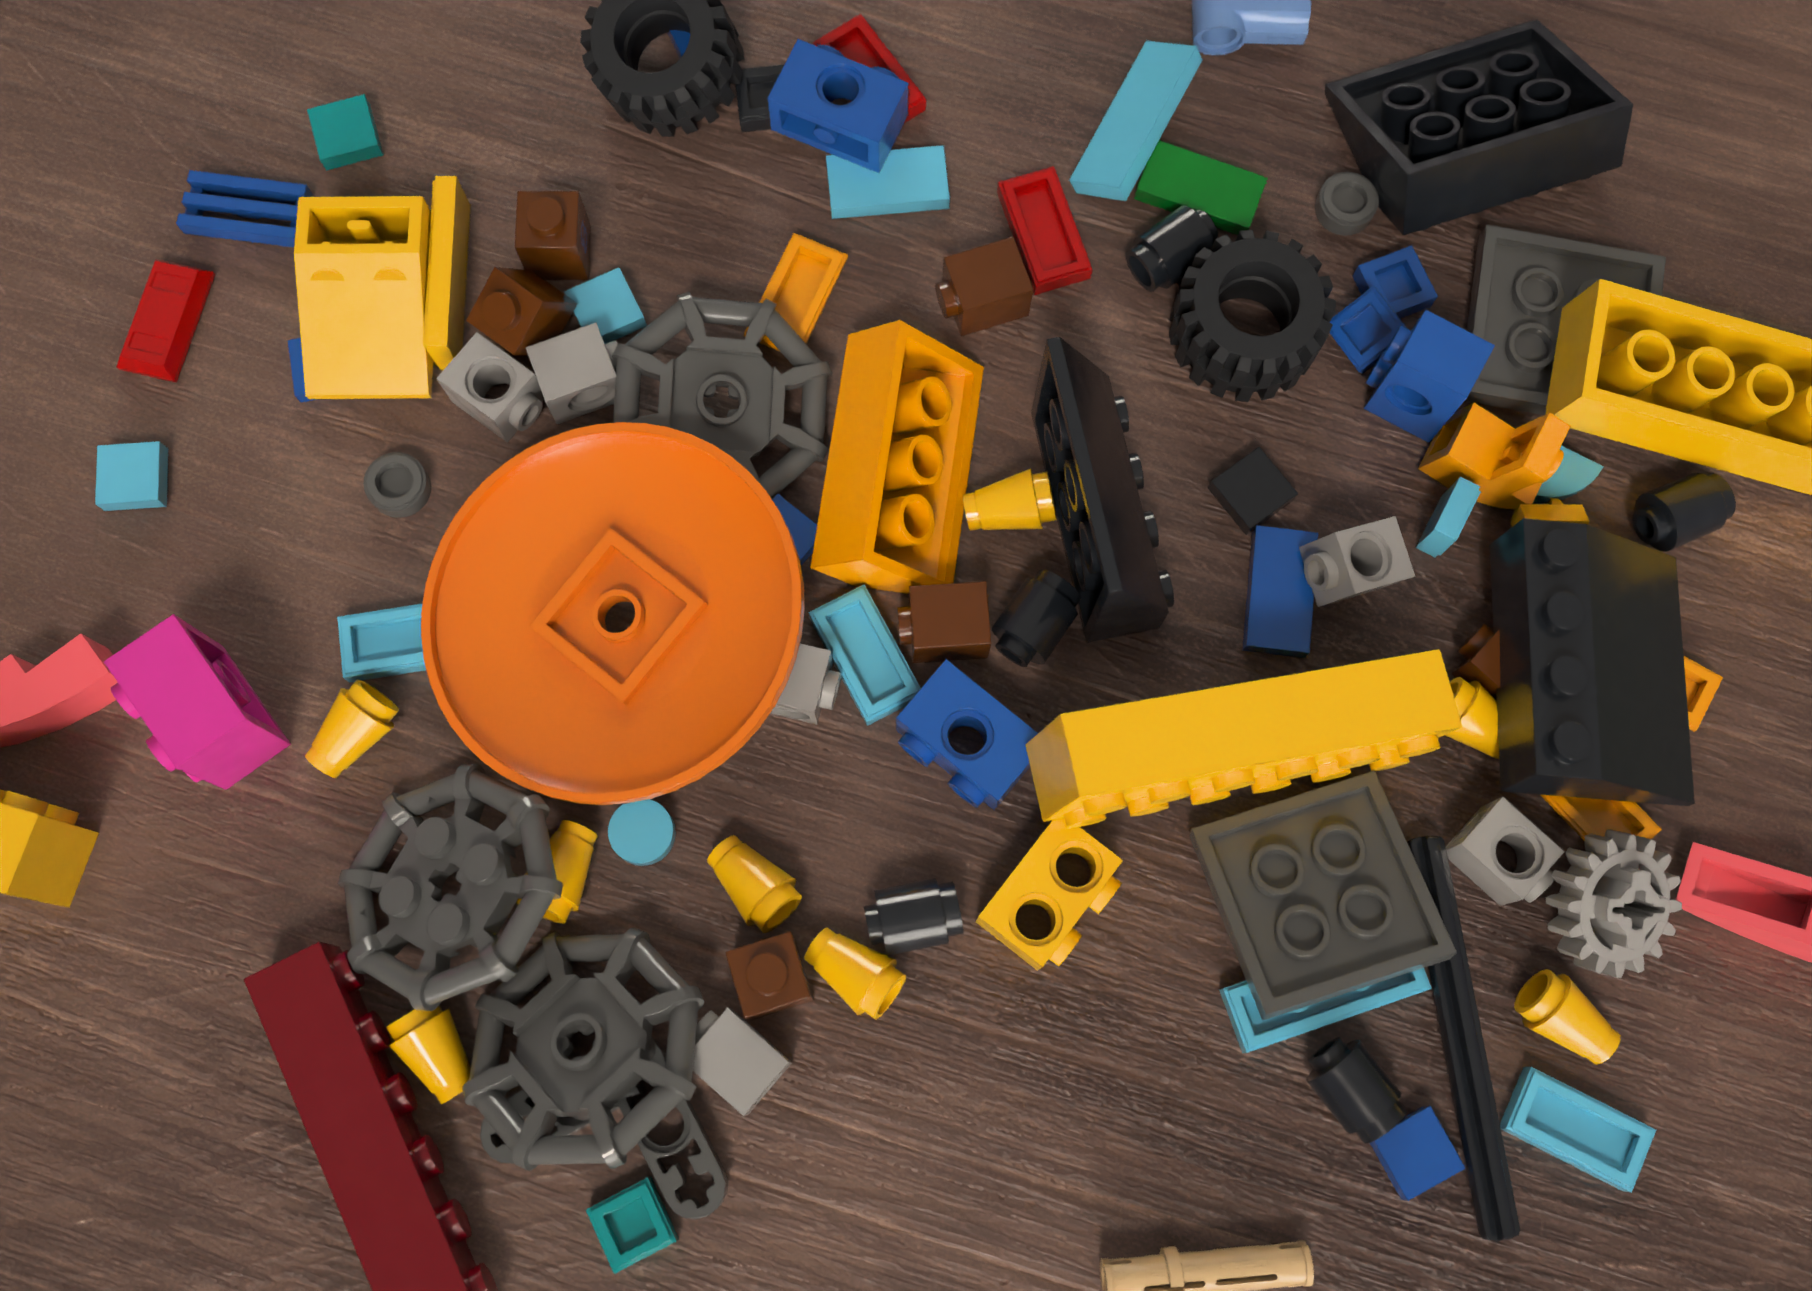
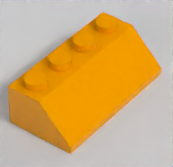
(897, 461)

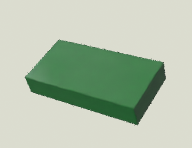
(1193, 180)

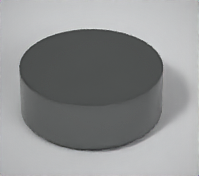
(1346, 203)
(397, 484)

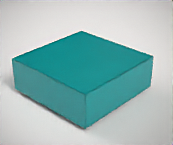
(345, 132)
(632, 1224)

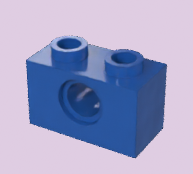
(853, 131)
(1426, 375)
(956, 701)

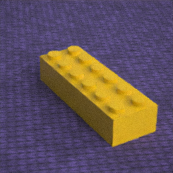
(1686, 383)
(1240, 737)

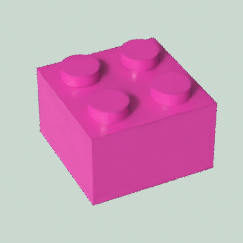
(194, 704)

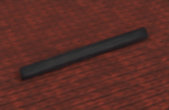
(1467, 1057)

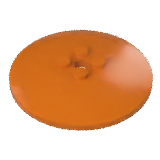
(525, 597)

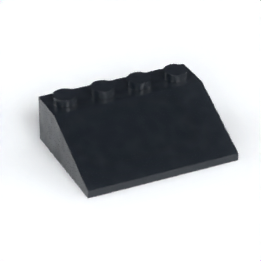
(1479, 125)
(1097, 497)
(1589, 666)

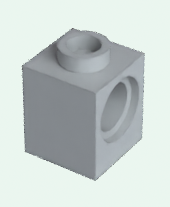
(477, 370)
(575, 372)
(1356, 561)
(809, 687)
(1475, 853)
(736, 1059)

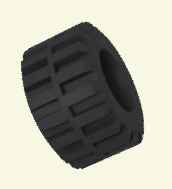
(679, 93)
(1266, 274)

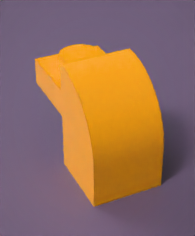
(1496, 456)

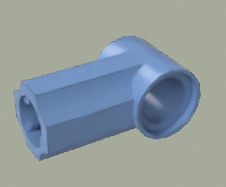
(1228, 24)

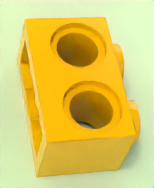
(1038, 883)

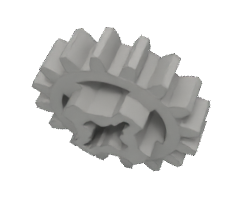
(1614, 903)

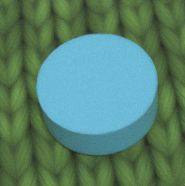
(641, 832)

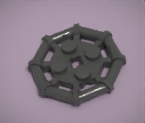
(741, 369)
(415, 883)
(592, 1083)

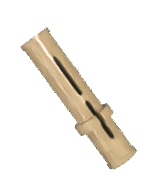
(1212, 1270)

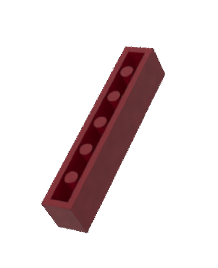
(364, 1125)

